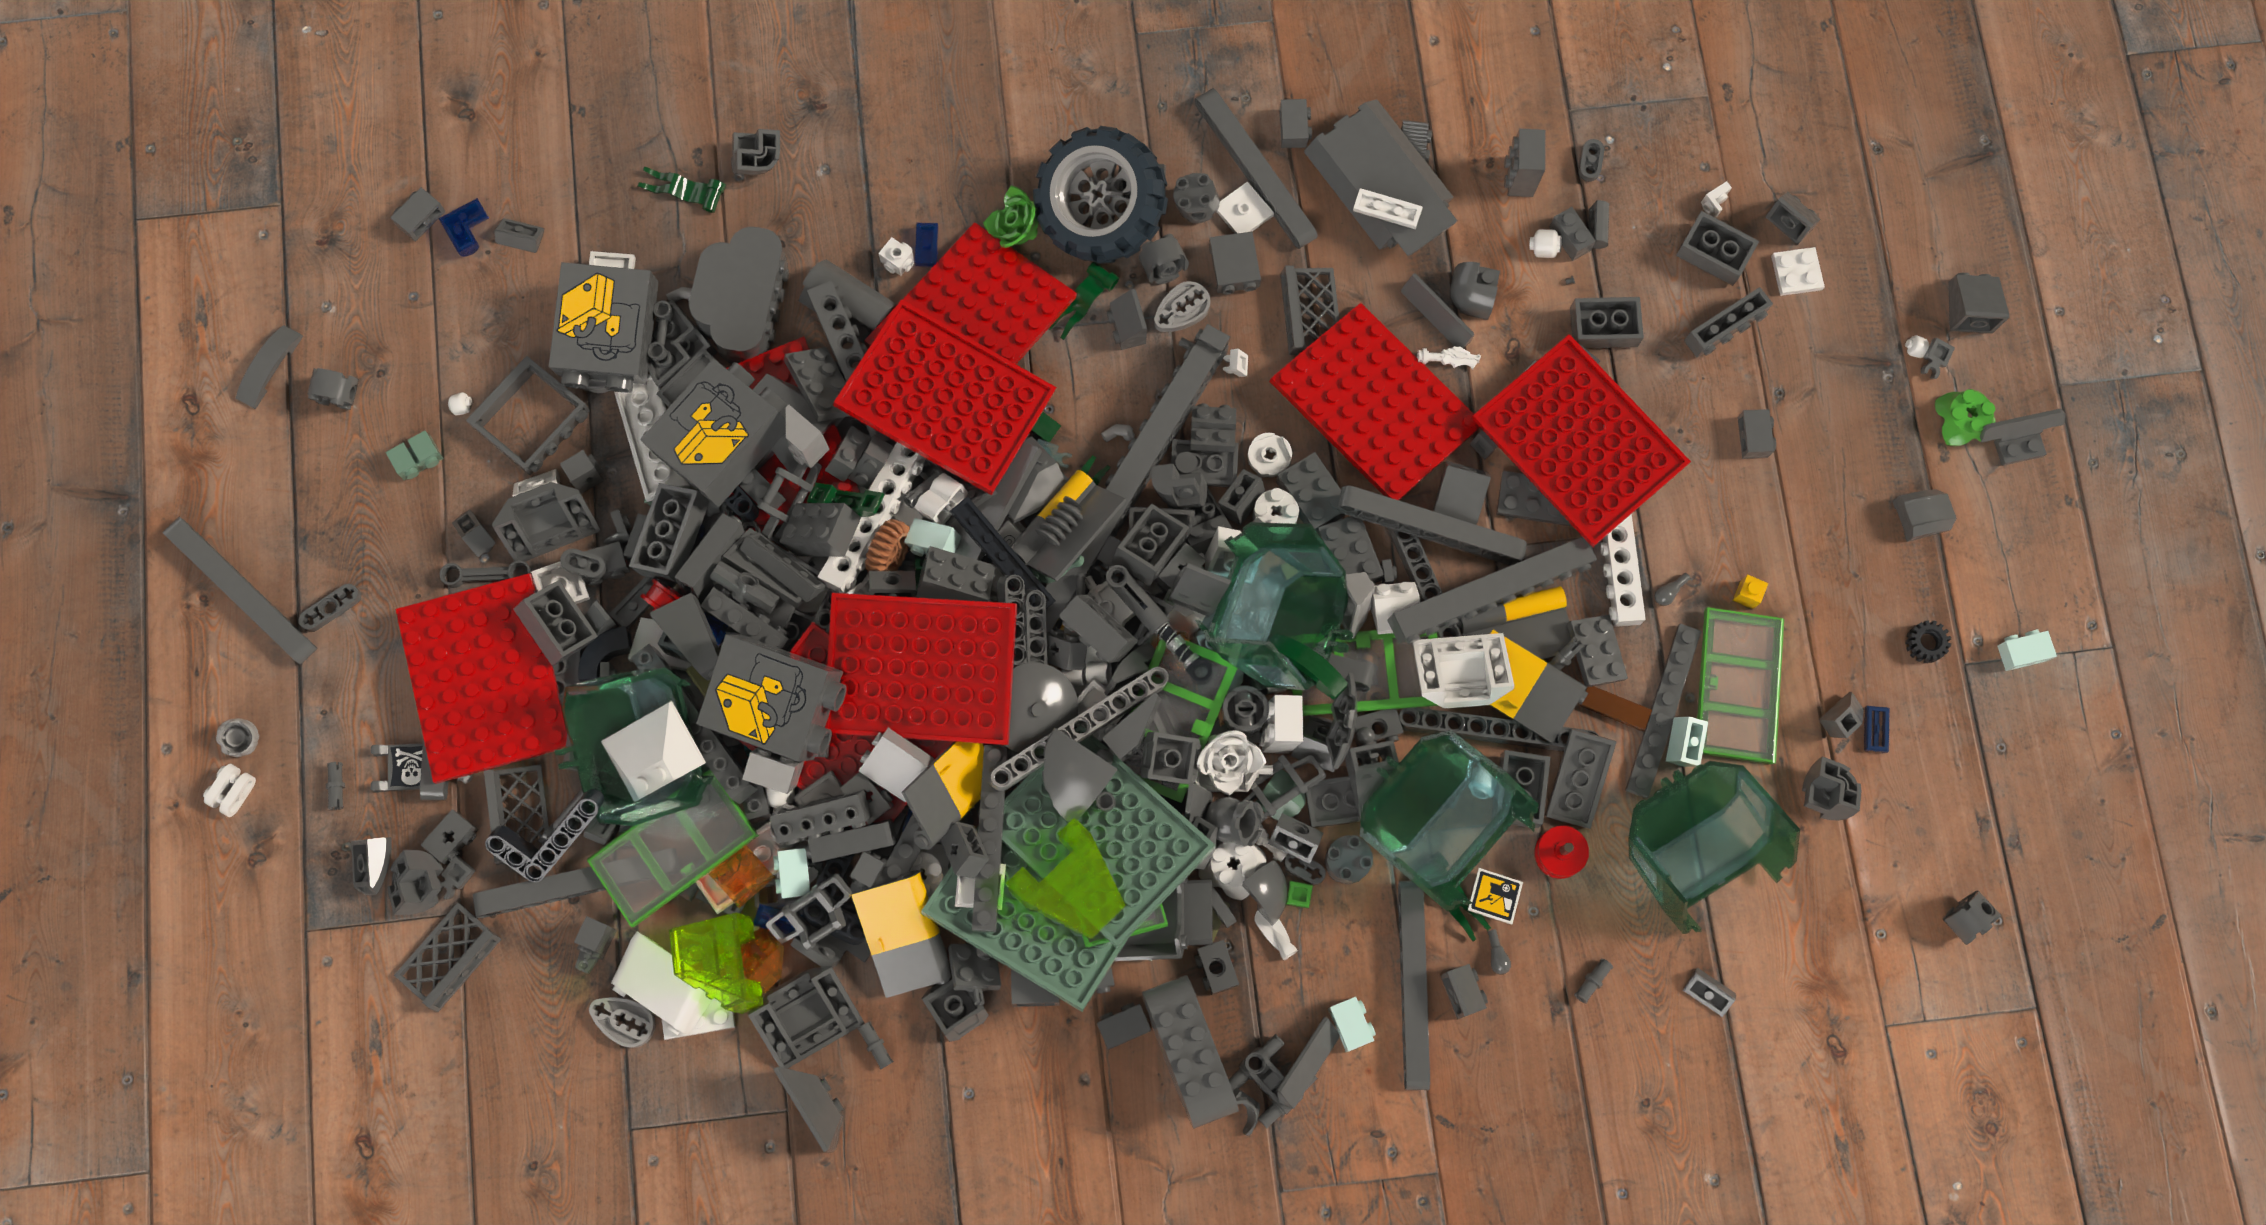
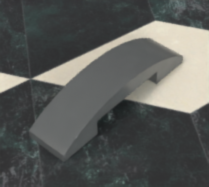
(265, 364)

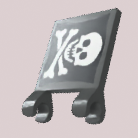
(403, 767)

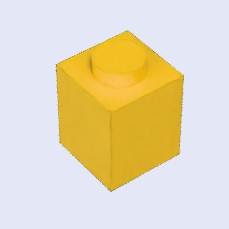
(1750, 591)

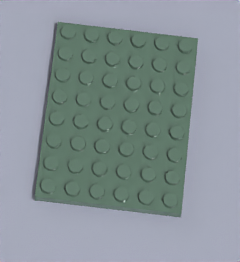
(1140, 839)
(1027, 939)

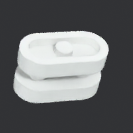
(229, 790)

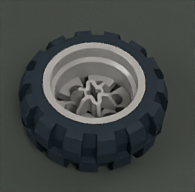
(1065, 175)

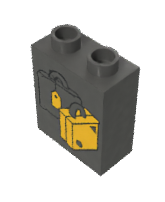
(603, 326)
(717, 430)
(772, 698)

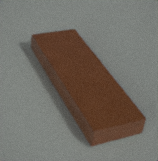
(1616, 708)

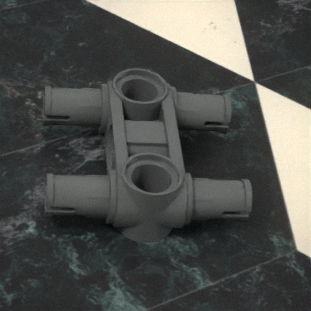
(1267, 1078)

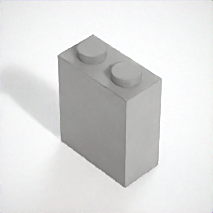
(894, 762)

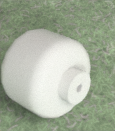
(1917, 346)
(460, 403)

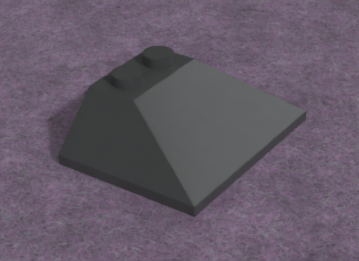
(1039, 487)
(543, 521)
(805, 1015)
(815, 1105)

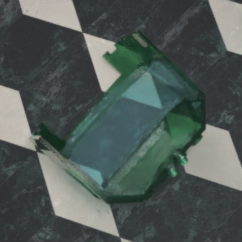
(1283, 586)
(605, 707)
(1442, 813)
(1706, 835)

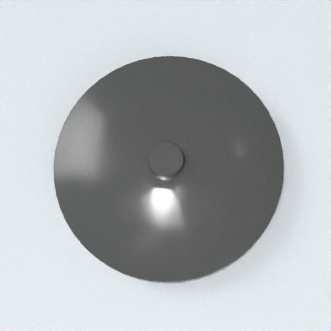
(1039, 703)

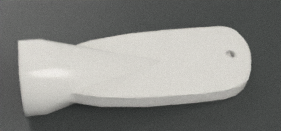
(1276, 936)

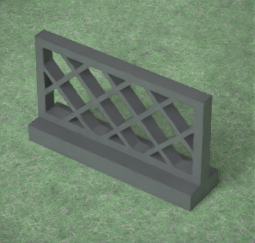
(1293, 306)
(495, 800)
(458, 972)

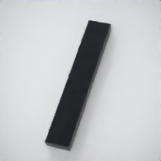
(996, 547)

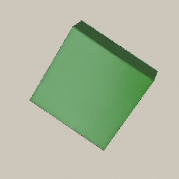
(1299, 894)

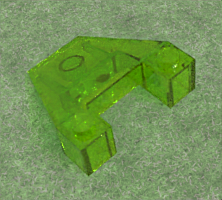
(1077, 890)
(711, 959)

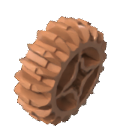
(888, 547)

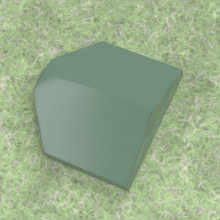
(1277, 786)

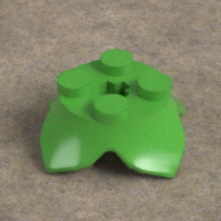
(1016, 221)
(1958, 427)

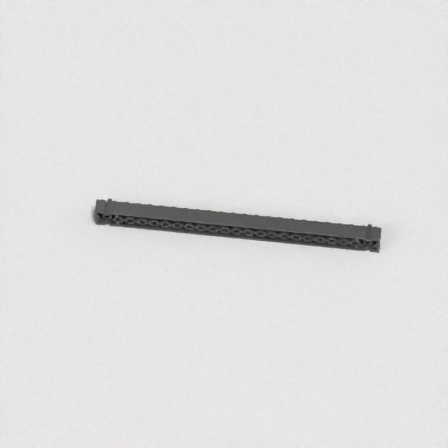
(1144, 452)

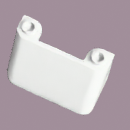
(649, 979)

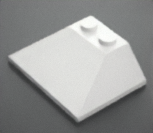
(1463, 670)
(653, 751)

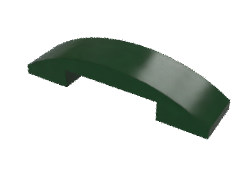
(862, 504)
(1312, 664)

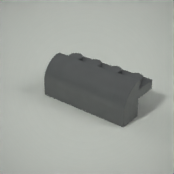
(864, 303)

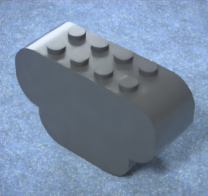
(740, 292)
(1189, 1052)

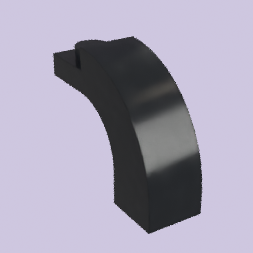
(603, 649)

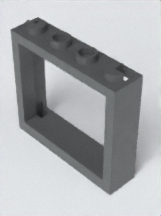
(505, 391)

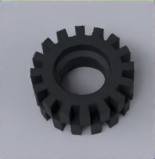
(1938, 634)

